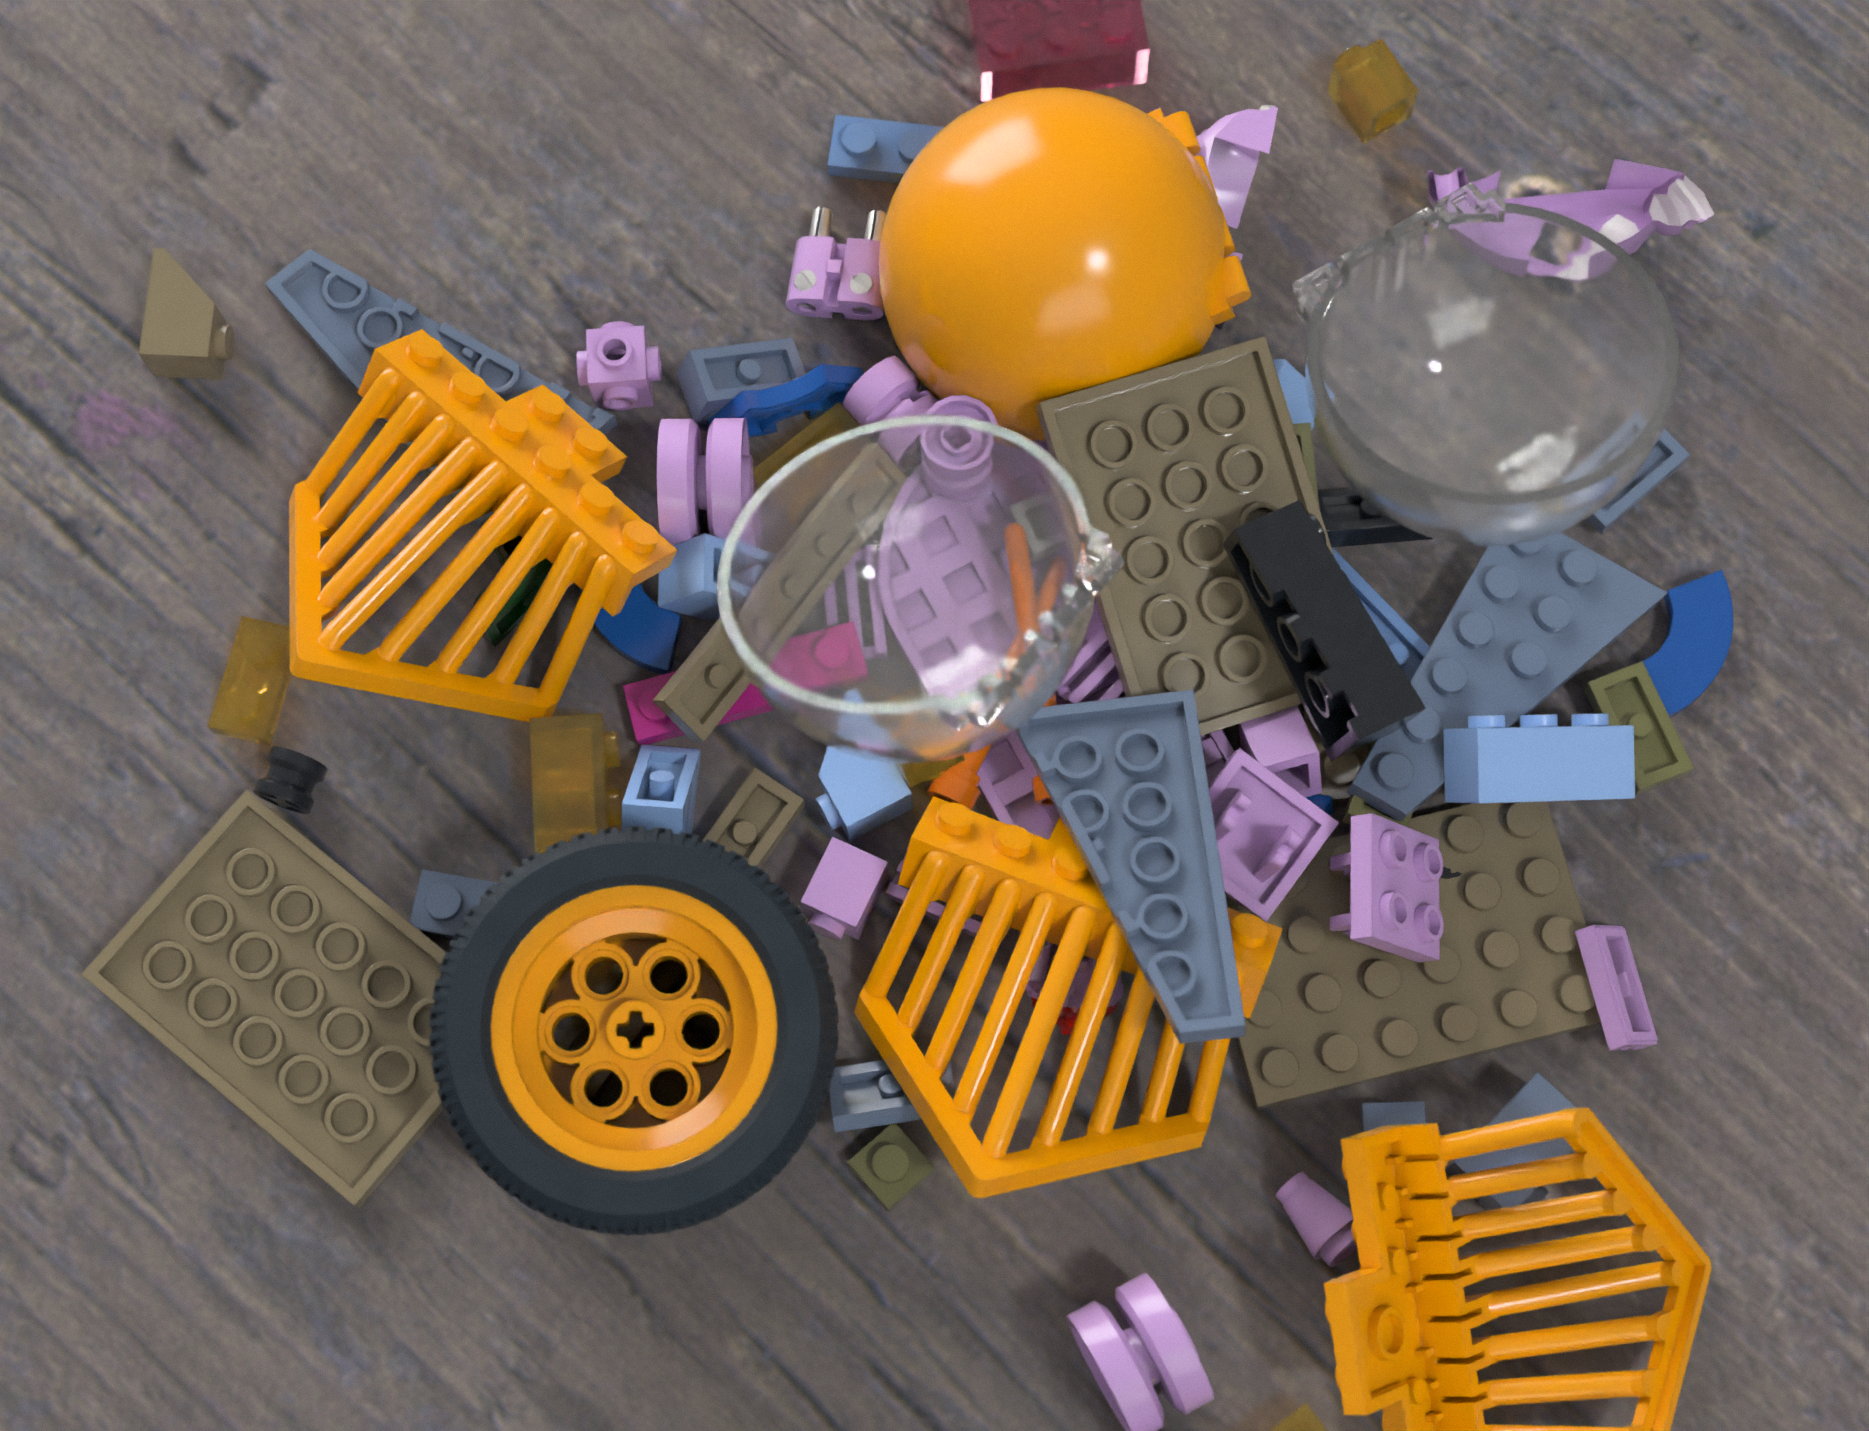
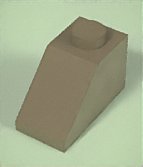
(182, 325)

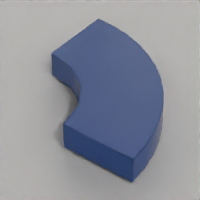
(811, 392)
(642, 632)
(1695, 641)

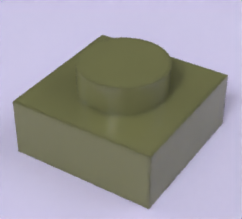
(891, 1166)

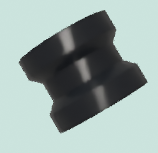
(290, 780)

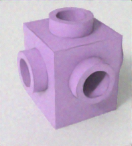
(619, 366)

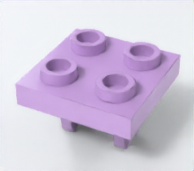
(1263, 833)
(1392, 889)

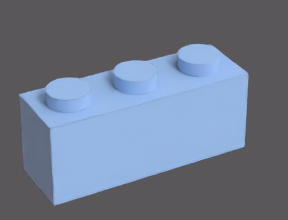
(1539, 760)

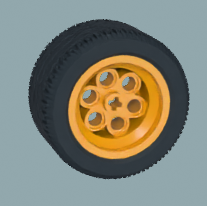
(526, 968)

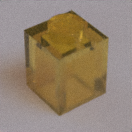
(1371, 89)

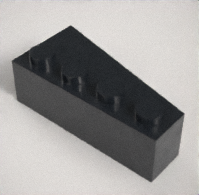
(1321, 631)

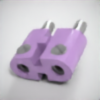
(834, 275)

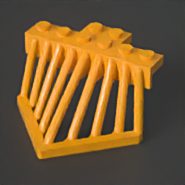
(514, 457)
(1049, 897)
(1405, 1315)

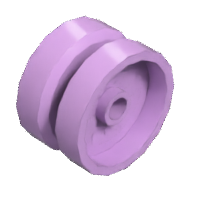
(699, 482)
(1146, 1353)

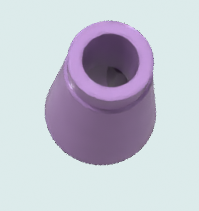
(1319, 1219)

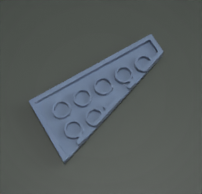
(353, 319)
(1505, 647)
(1142, 818)

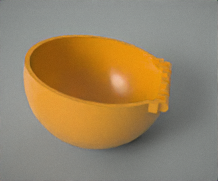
(1054, 251)

